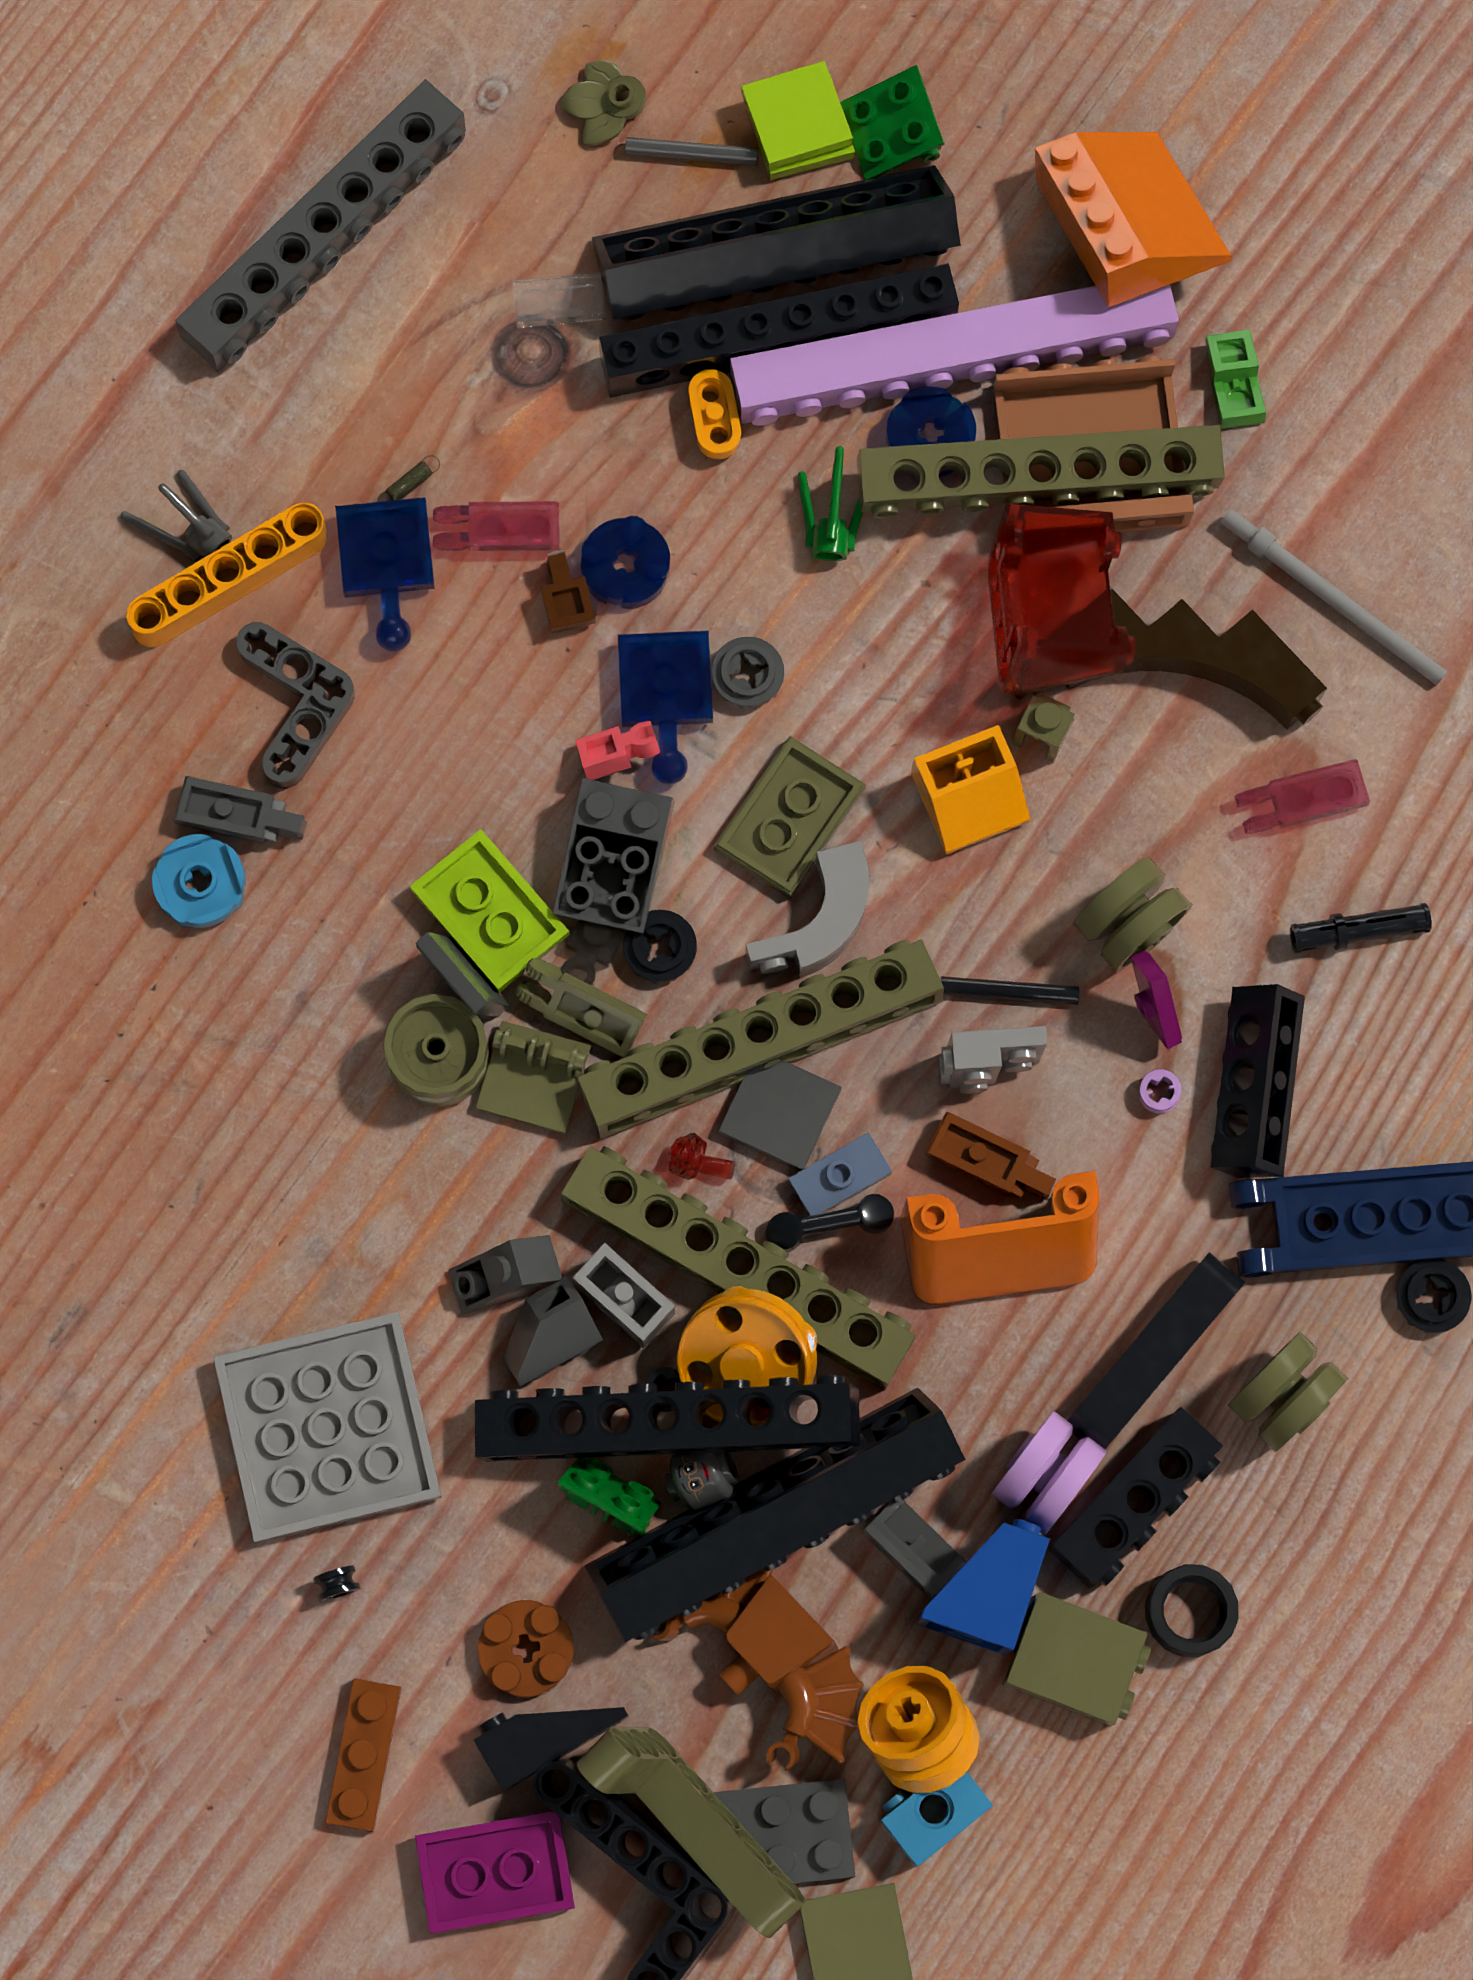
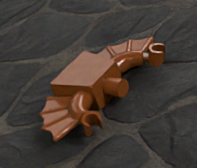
(790, 1655)

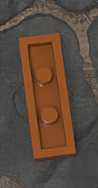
(363, 1755)

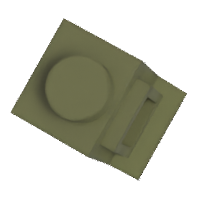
(1046, 722)

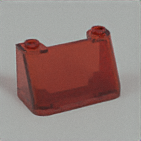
(1054, 598)

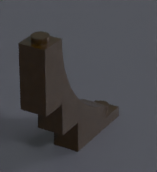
(1243, 659)

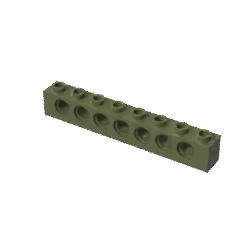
(1197, 446)
(703, 1077)
(605, 1167)

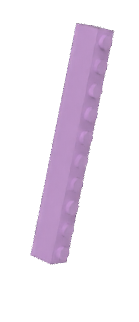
(945, 351)

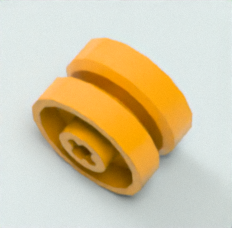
(918, 1729)

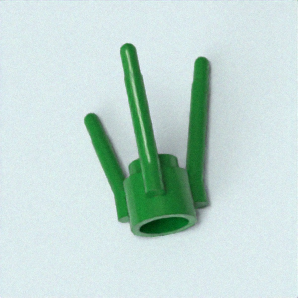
(830, 538)

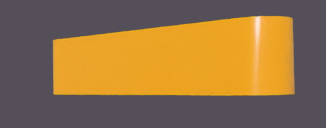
(217, 595)

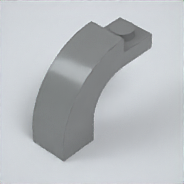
(845, 893)

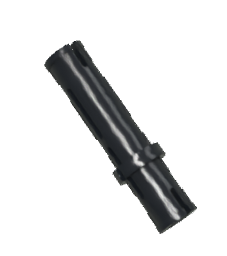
(1341, 930)

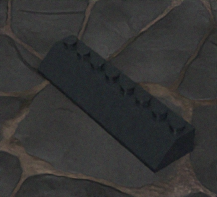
(776, 242)
(774, 1516)

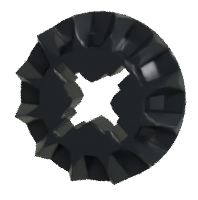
(681, 944)
(1442, 1276)

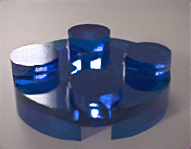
(930, 406)
(627, 537)

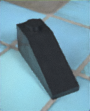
(526, 1742)

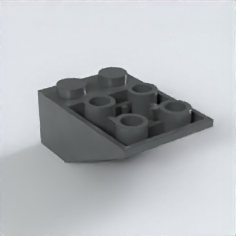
(613, 855)

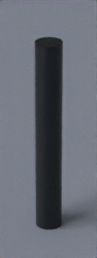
(1010, 990)

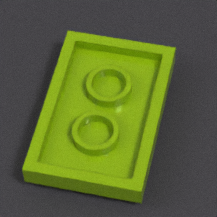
(489, 910)

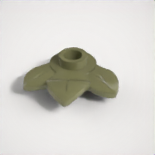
(598, 104)

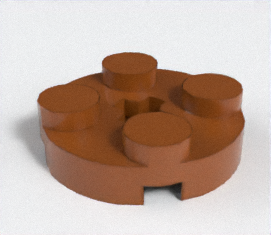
(503, 1632)

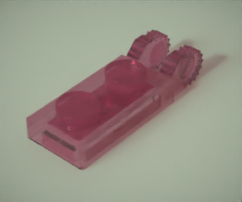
(500, 526)
(1307, 796)

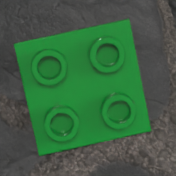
(893, 123)
(594, 1483)

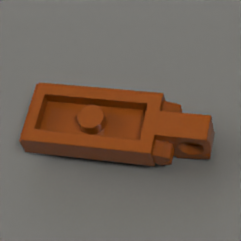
(988, 1158)

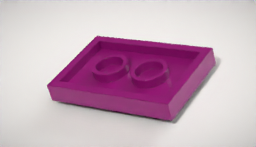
(494, 1872)

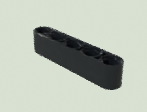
(1155, 1352)

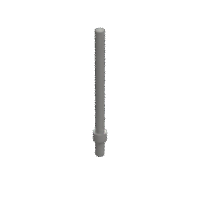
(1263, 543)

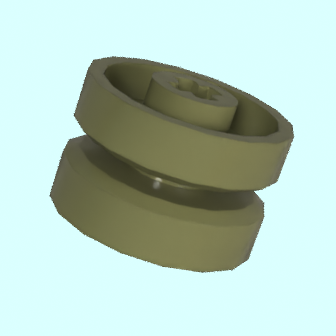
(1127, 907)
(443, 1077)
(1292, 1396)

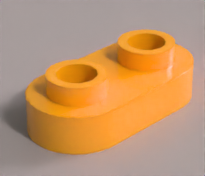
(714, 416)

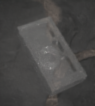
(558, 300)

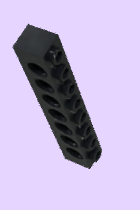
(682, 348)
(834, 1425)

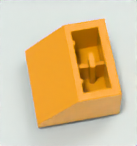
(971, 789)

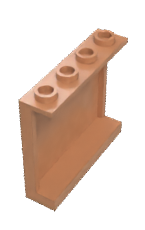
(1097, 401)

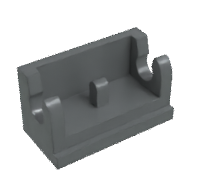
(914, 1547)

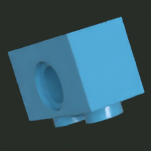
(922, 1839)

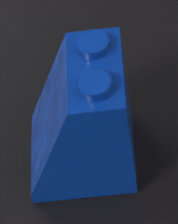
(991, 1591)

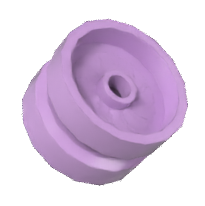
(1048, 1472)

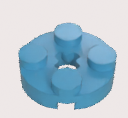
(212, 858)

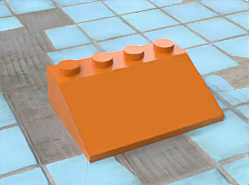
(1127, 211)

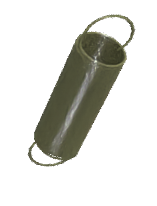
(409, 481)

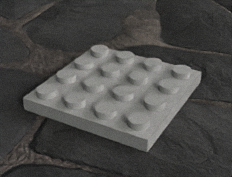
(327, 1427)

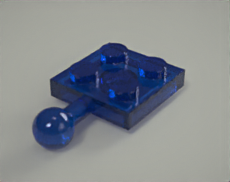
(386, 553)
(668, 683)

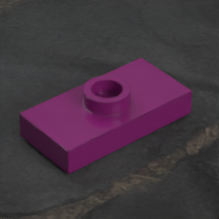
(1156, 999)

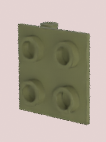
(533, 1076)

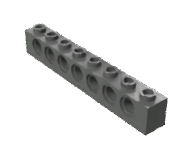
(420, 112)

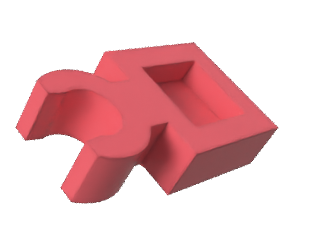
(610, 750)

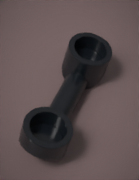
(872, 1215)

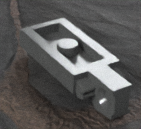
(236, 812)

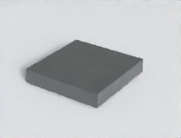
(461, 975)
(780, 1112)

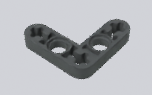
(310, 706)

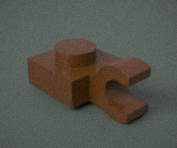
(566, 599)

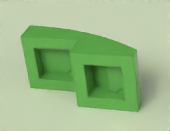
(1235, 379)

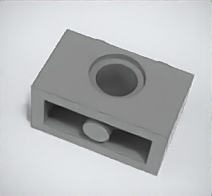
(624, 1295)

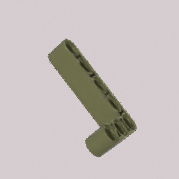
(647, 1764)

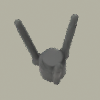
(204, 533)

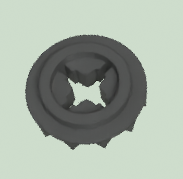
(758, 655)

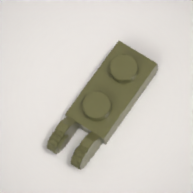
(581, 1007)

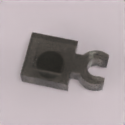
(592, 944)

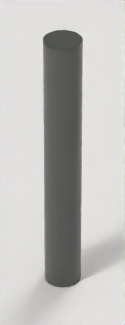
(691, 151)

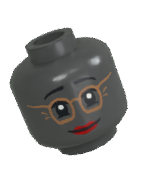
(701, 1478)

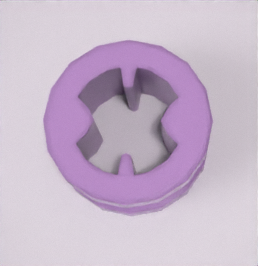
(1155, 1078)

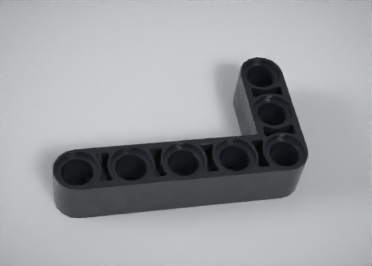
(645, 1868)

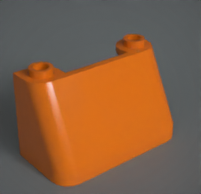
(1006, 1256)

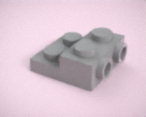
(976, 1057)

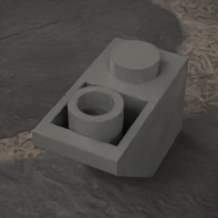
(505, 1273)
(549, 1332)

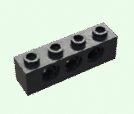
(1257, 1081)
(1178, 1437)

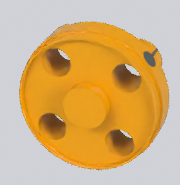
(747, 1347)

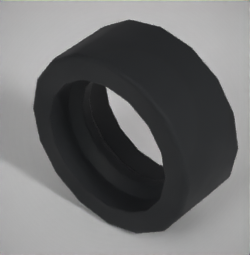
(1227, 1610)

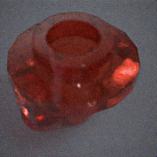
(688, 1158)

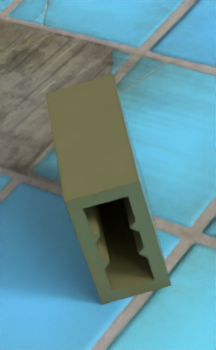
(1077, 1660)

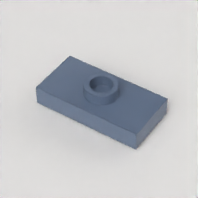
(840, 1176)

